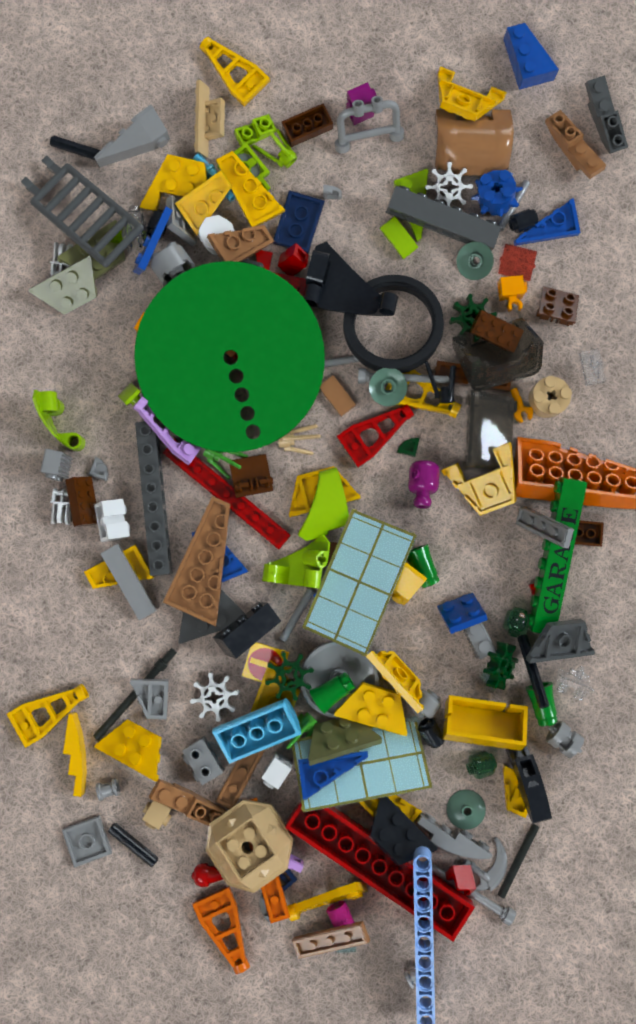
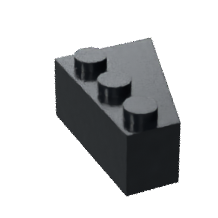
(247, 629)

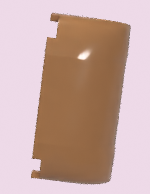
(472, 144)

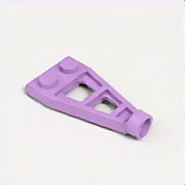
(184, 450)

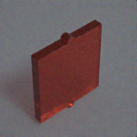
(517, 262)

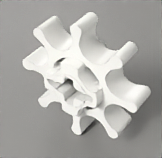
(448, 196)
(213, 687)

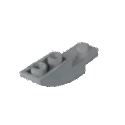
(458, 843)

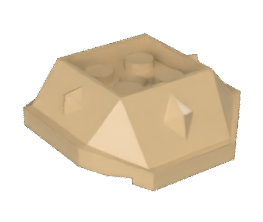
(270, 840)

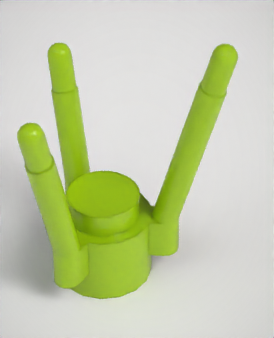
(286, 155)

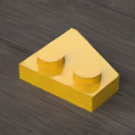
(513, 798)

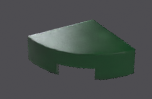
(409, 447)

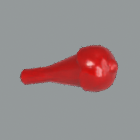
(205, 875)

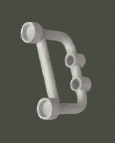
(395, 131)

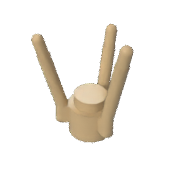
(289, 439)

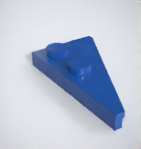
(558, 225)
(150, 242)
(318, 776)

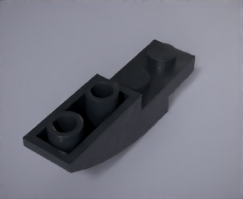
(530, 785)

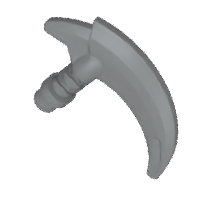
(495, 874)

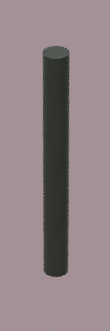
(518, 860)

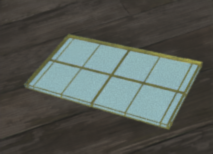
(359, 582)
(389, 770)

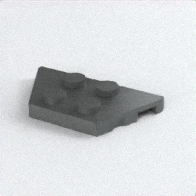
(195, 628)
(561, 641)

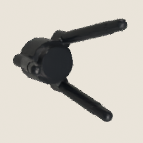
(446, 394)

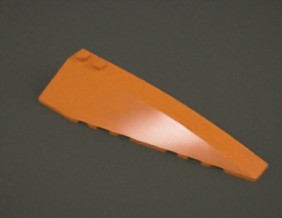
(542, 462)

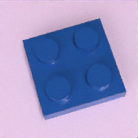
(462, 613)

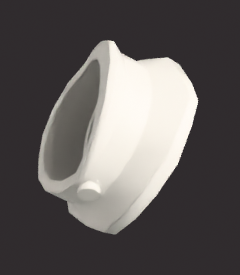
(216, 225)

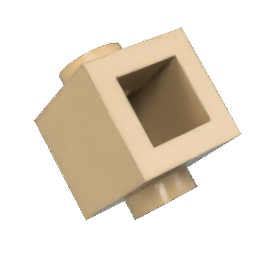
(156, 815)

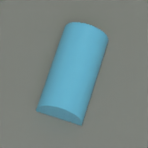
(257, 730)

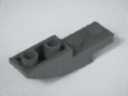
(604, 116)

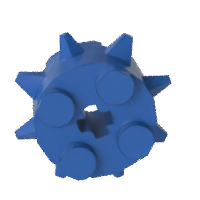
(496, 192)

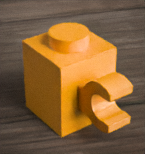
(512, 289)

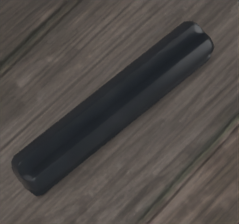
(73, 147)
(133, 844)

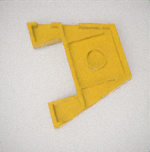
(464, 101)
(175, 177)
(491, 489)

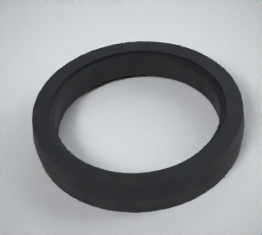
(411, 362)

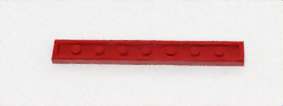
(240, 506)

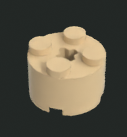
(559, 401)

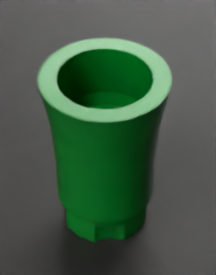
(422, 561)
(332, 691)
(547, 715)

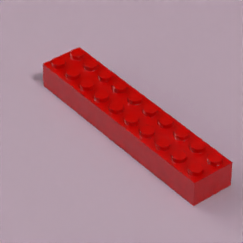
(355, 851)

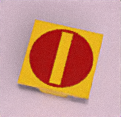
(257, 660)

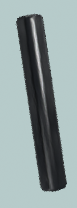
(533, 673)

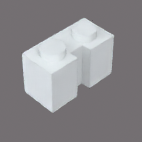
(111, 520)
(276, 771)

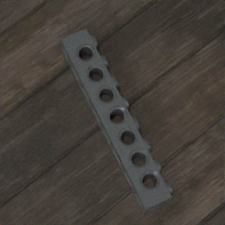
(153, 500)

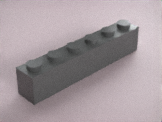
(442, 218)

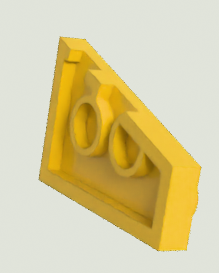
(101, 576)

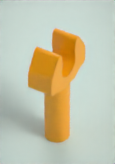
(520, 406)

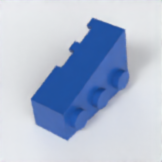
(528, 57)

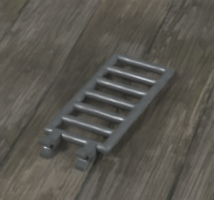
(58, 220)

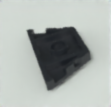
(397, 833)

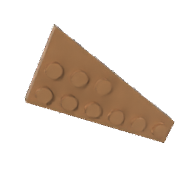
(200, 574)

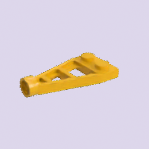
(249, 85)
(420, 403)
(27, 727)
(350, 891)

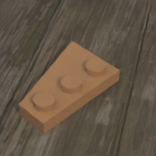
(240, 244)

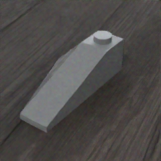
(141, 136)

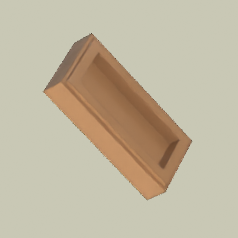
(337, 396)

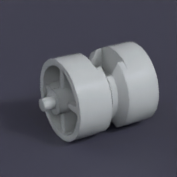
(567, 741)

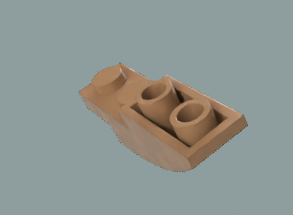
(573, 146)
(186, 801)

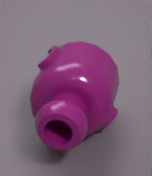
(423, 482)

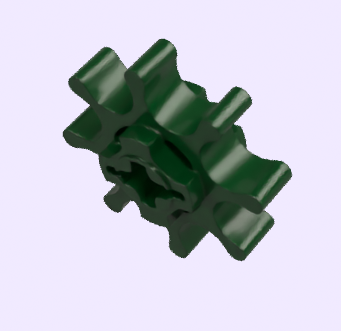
(464, 318)
(500, 665)
(296, 682)

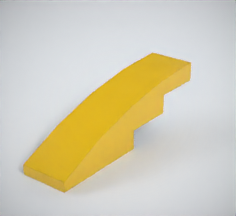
(75, 746)

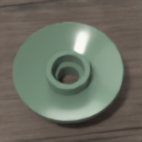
(466, 263)
(392, 396)
(462, 800)

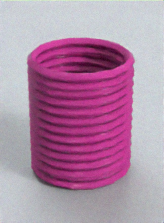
(341, 915)

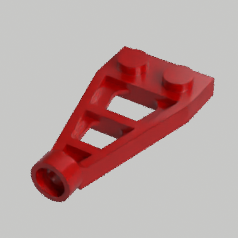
(357, 448)

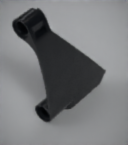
(338, 288)

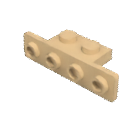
(208, 118)

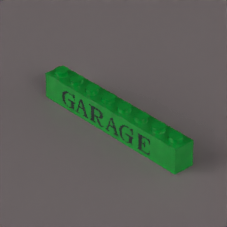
(556, 560)

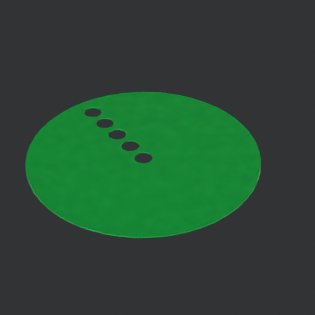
(219, 311)

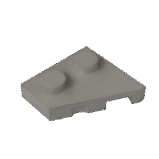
(177, 223)
(152, 696)

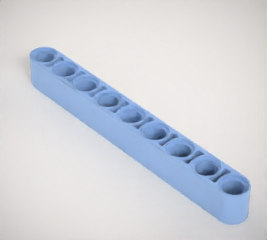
(424, 948)

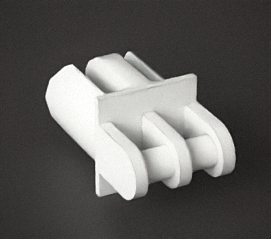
(57, 250)
(60, 510)

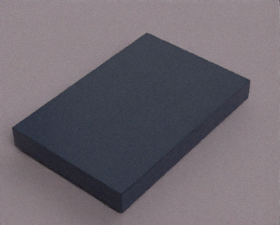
(298, 221)

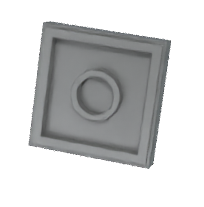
(87, 841)

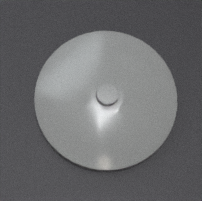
(332, 660)

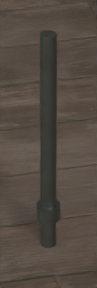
(160, 665)

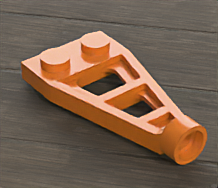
(216, 904)

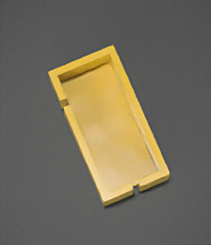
(485, 723)

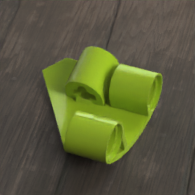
(49, 405)
(328, 507)
(302, 567)

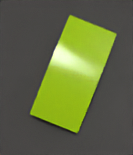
(256, 131)
(398, 237)
(130, 394)

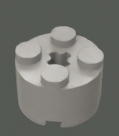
(170, 262)

